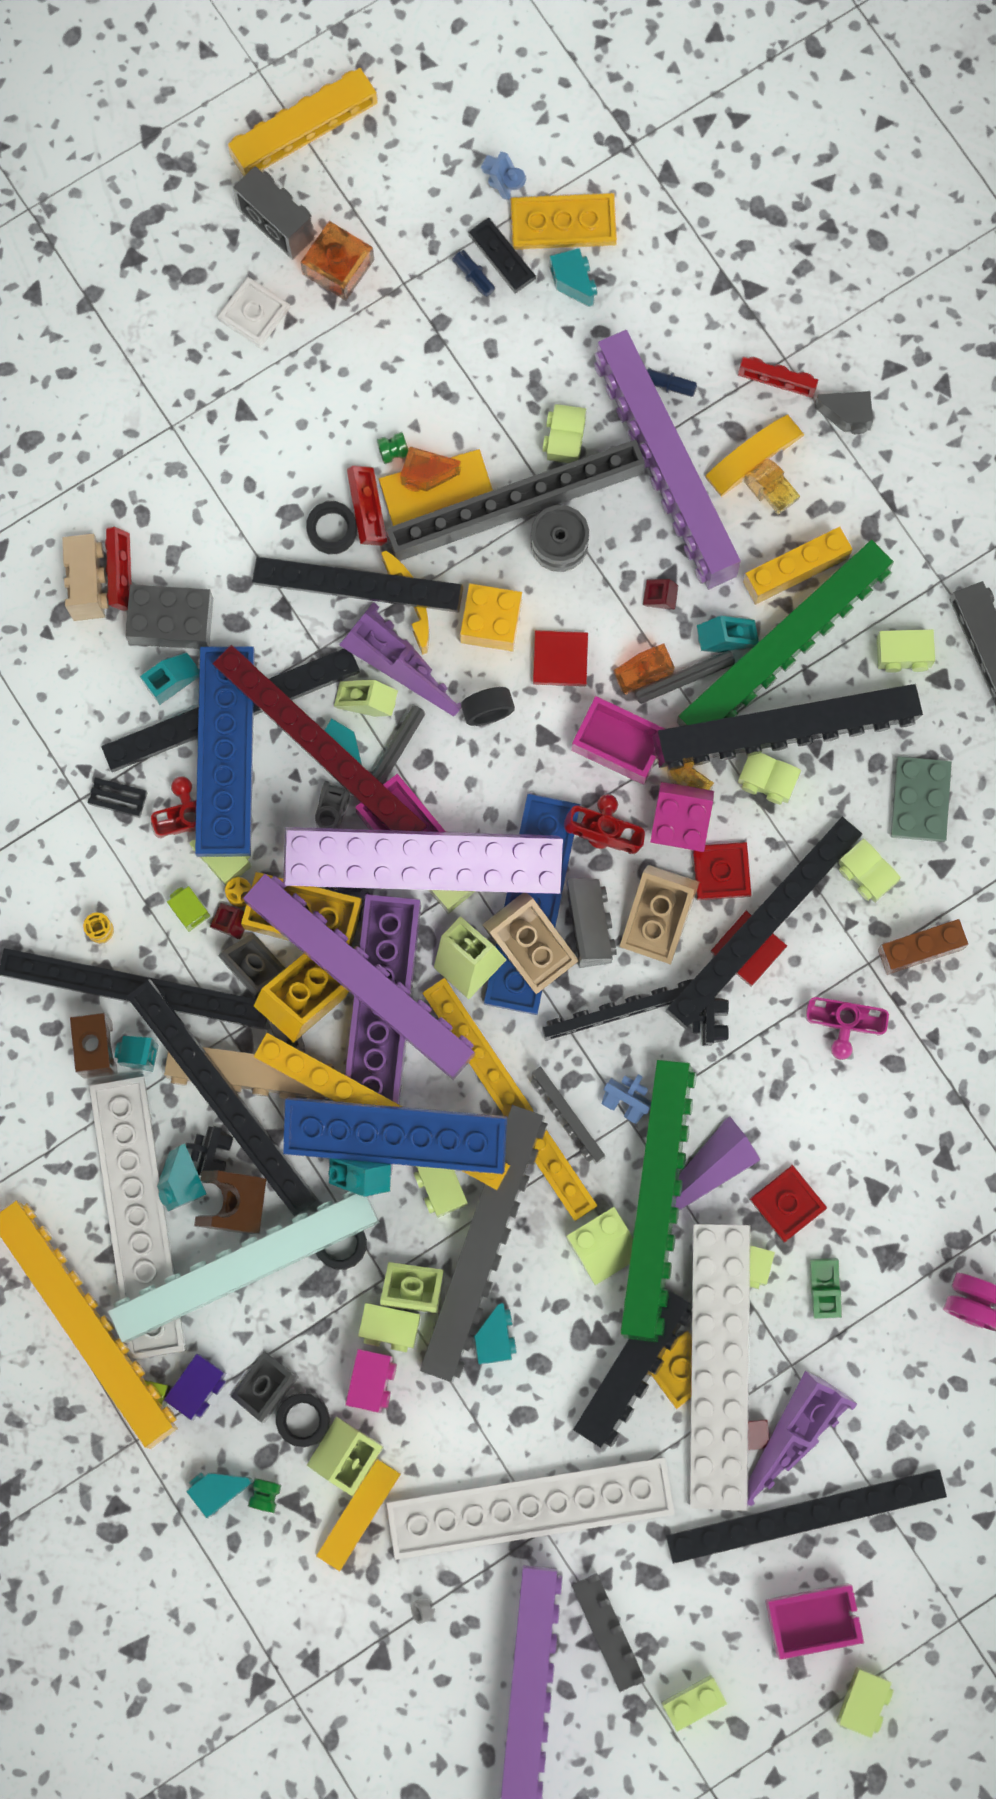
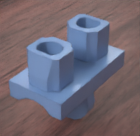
(503, 174)
(638, 1104)

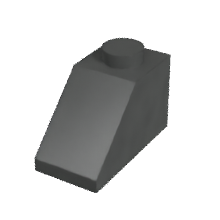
(847, 411)

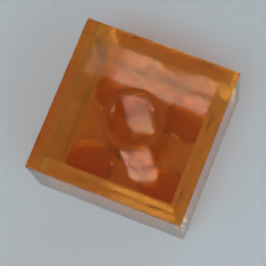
(337, 260)

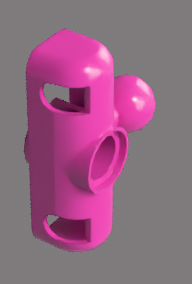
(830, 1015)

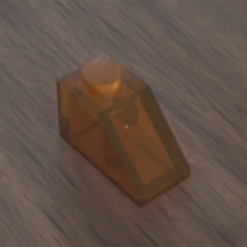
(427, 470)
(644, 669)

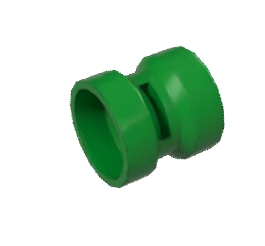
(393, 447)
(264, 1502)

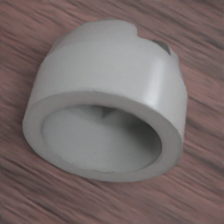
(422, 1611)

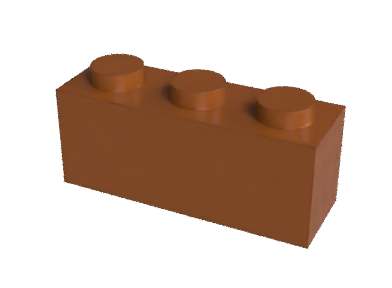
(923, 946)

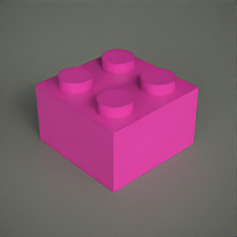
(682, 816)
(370, 1381)

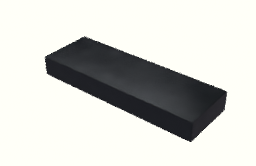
(502, 255)

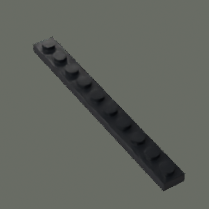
(184, 727)
(763, 923)
(119, 984)
(222, 1097)
(806, 1516)

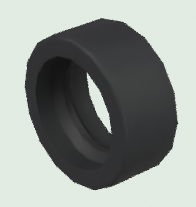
(323, 509)
(487, 706)
(349, 1262)
(281, 1418)

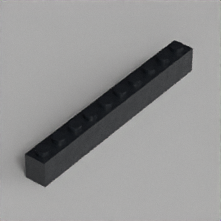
(786, 726)

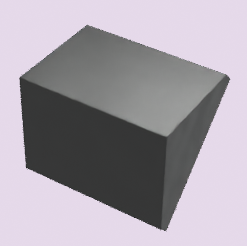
(251, 963)
(264, 1387)

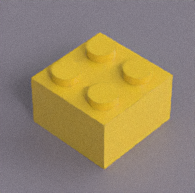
(491, 617)

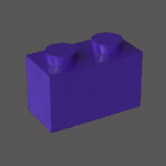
(196, 1387)

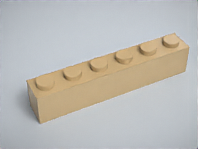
(249, 1073)

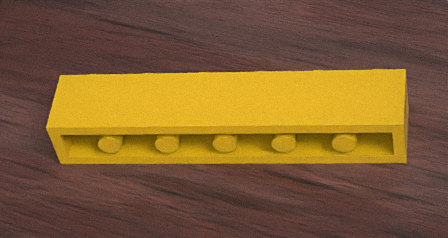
(303, 122)

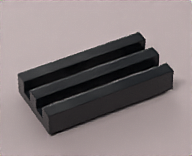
(119, 787)

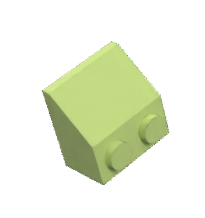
(602, 1245)
(412, 1287)

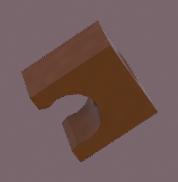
(95, 1062)
(241, 1202)

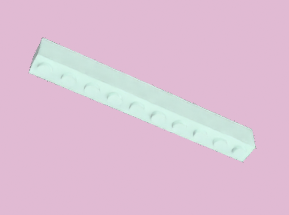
(242, 1267)

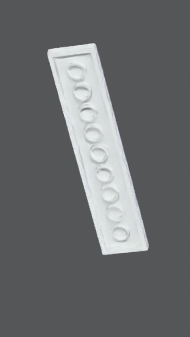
(133, 1202)
(720, 1367)
(530, 1508)

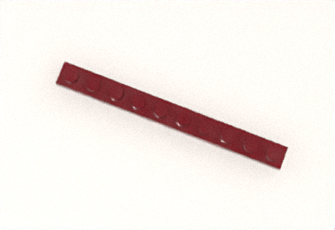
(316, 742)

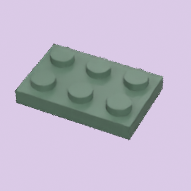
(921, 799)

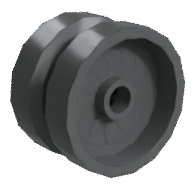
(557, 523)

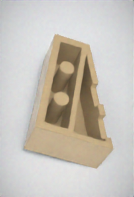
(84, 577)

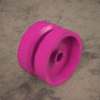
(977, 1305)

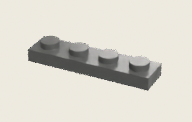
(573, 1125)

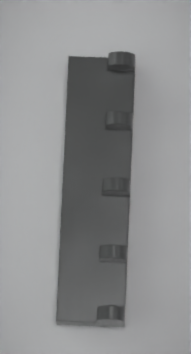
(608, 1632)

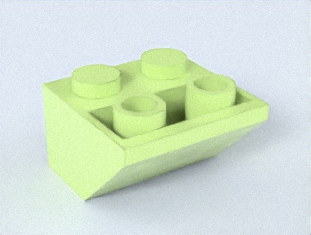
(466, 958)
(345, 1456)

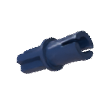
(473, 273)
(672, 383)

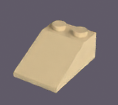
(659, 914)
(530, 942)

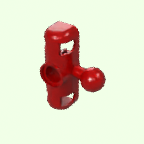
(176, 822)
(603, 829)

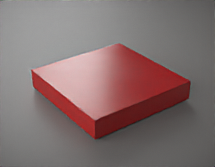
(560, 658)
(722, 871)
(760, 960)
(788, 1203)

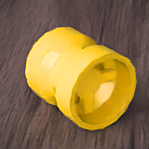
(103, 930)

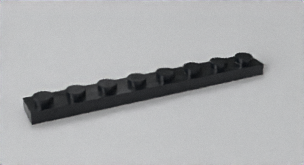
(358, 584)

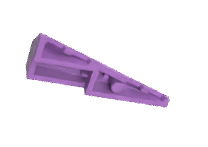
(381, 647)
(718, 1161)
(808, 1414)

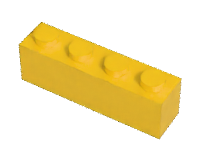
(797, 565)

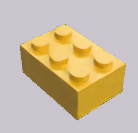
(299, 997)

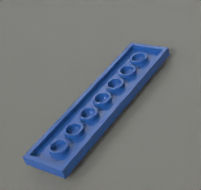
(223, 761)
(540, 817)
(395, 1135)

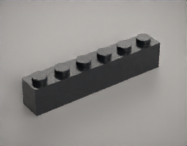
(629, 1377)

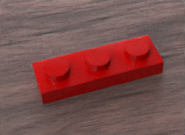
(778, 376)
(367, 505)
(118, 567)

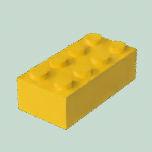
(337, 908)

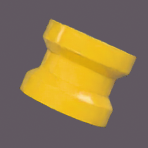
(238, 887)

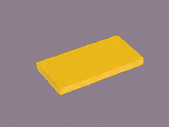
(563, 221)
(407, 504)

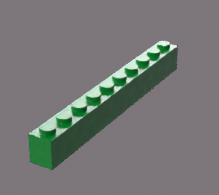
(791, 637)
(657, 1201)

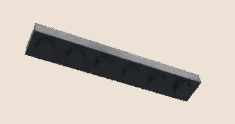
(609, 1012)

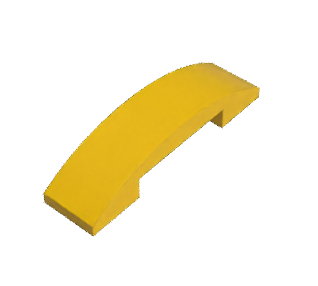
(752, 453)
(420, 628)
(358, 1515)

